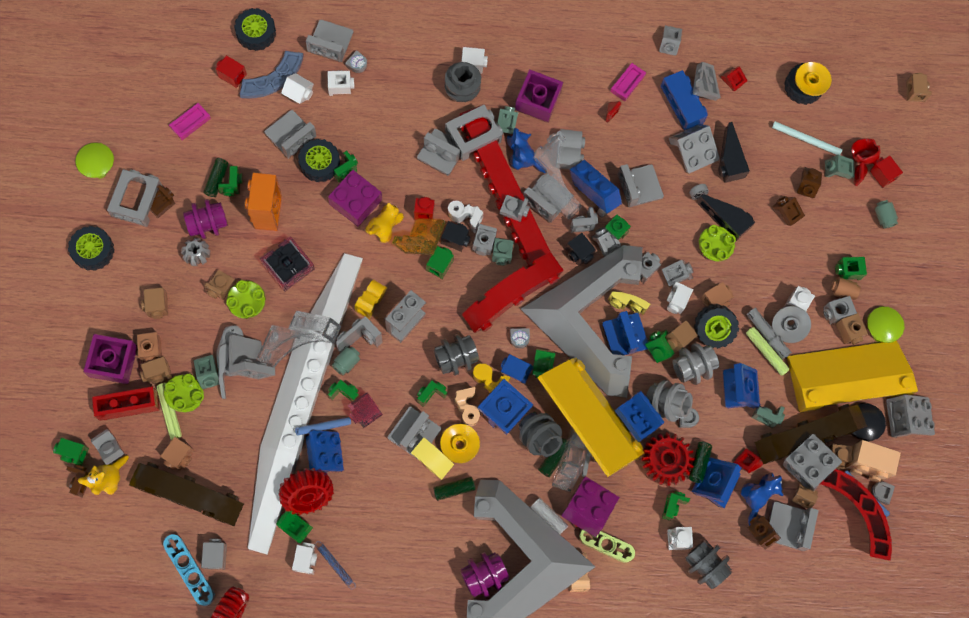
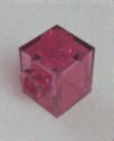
(364, 410)

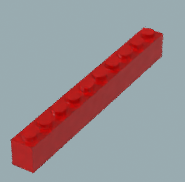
(503, 183)

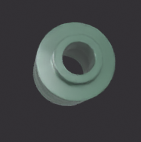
(886, 214)
(346, 360)

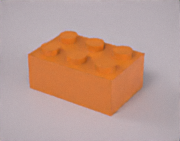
(264, 201)

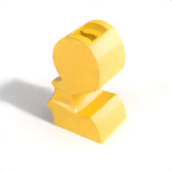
(372, 295)
(483, 374)

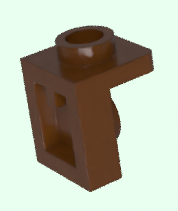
(789, 209)
(75, 487)

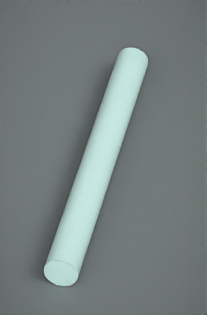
(806, 138)

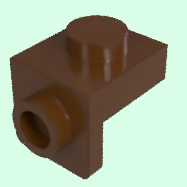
(810, 182)
(162, 202)

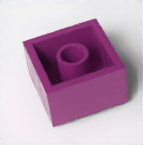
(538, 95)
(355, 198)
(110, 359)
(590, 506)

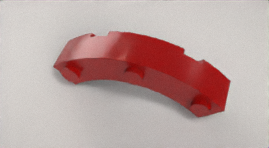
(512, 292)
(878, 529)

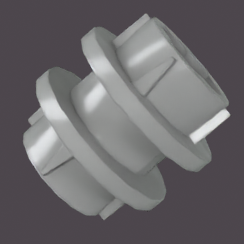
(697, 363)
(670, 400)

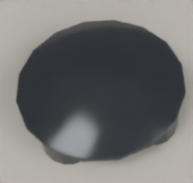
(875, 421)

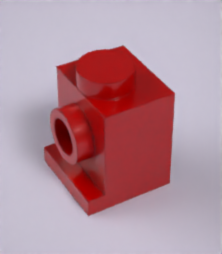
(425, 206)

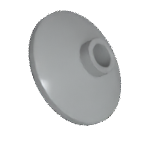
(795, 332)

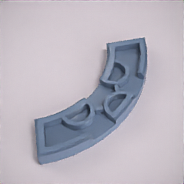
(275, 81)

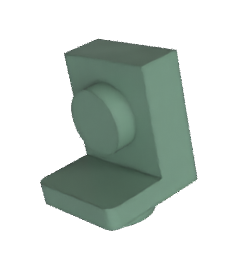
(507, 119)
(840, 166)
(502, 251)
(206, 372)
(766, 416)

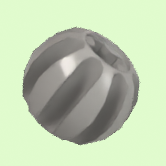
(189, 252)

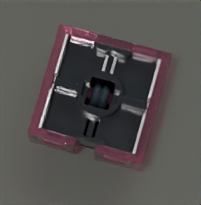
(287, 264)

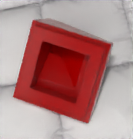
(734, 78)
(612, 109)
(860, 173)
(748, 461)

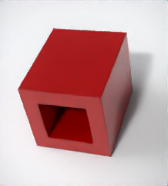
(231, 71)
(886, 171)

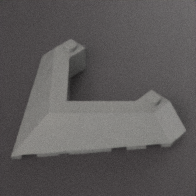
(560, 318)
(553, 559)

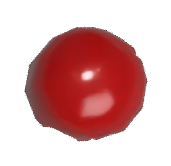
(865, 151)

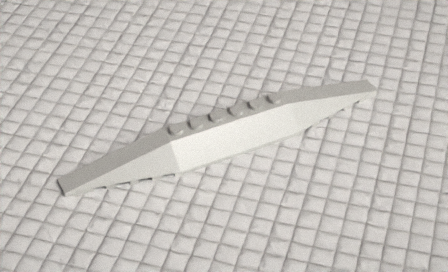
(294, 407)

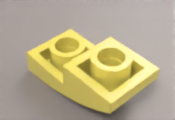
(621, 300)
(432, 458)

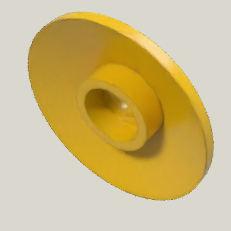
(818, 74)
(460, 433)

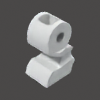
(459, 213)

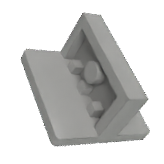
(439, 152)
(412, 429)

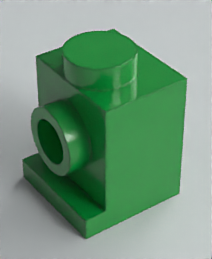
(856, 266)
(71, 451)

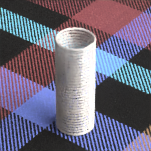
(548, 516)

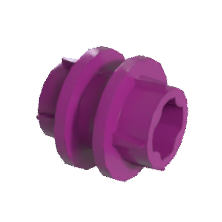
(205, 219)
(484, 574)

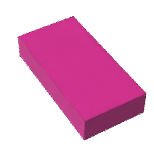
(628, 82)
(190, 121)

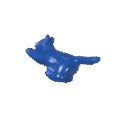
(523, 153)
(758, 494)

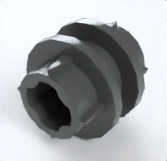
(462, 82)
(456, 354)
(540, 434)
(708, 564)

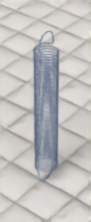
(326, 555)

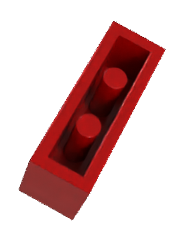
(125, 403)

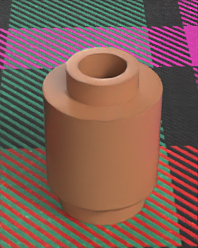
(845, 288)

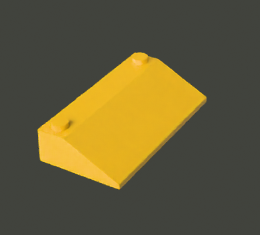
(850, 375)
(591, 416)

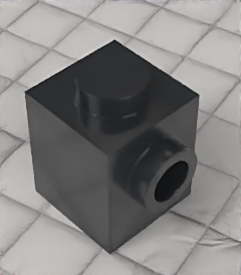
(455, 236)
(580, 250)

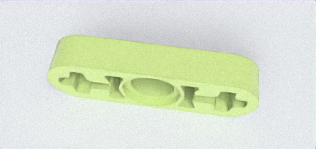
(615, 541)

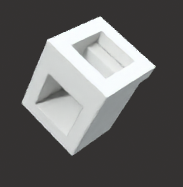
(340, 82)
(678, 298)
(680, 538)
(305, 558)

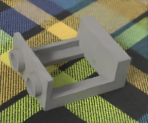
(465, 148)
(141, 215)
(404, 320)

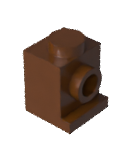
(768, 536)

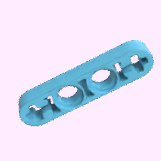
(186, 571)

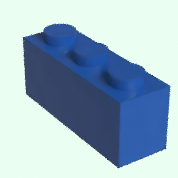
(683, 102)
(595, 186)

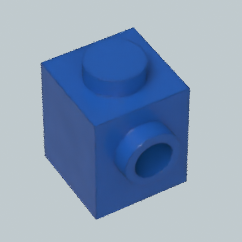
(516, 368)

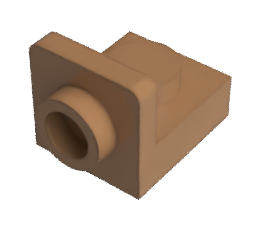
(219, 285)
(805, 497)

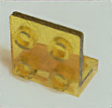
(423, 237)

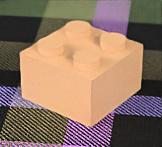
(873, 461)

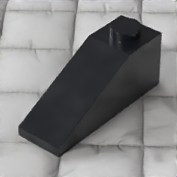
(732, 159)
(727, 216)

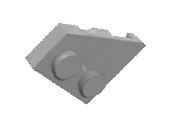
(705, 82)

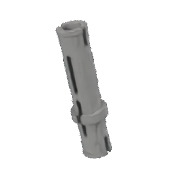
(767, 331)

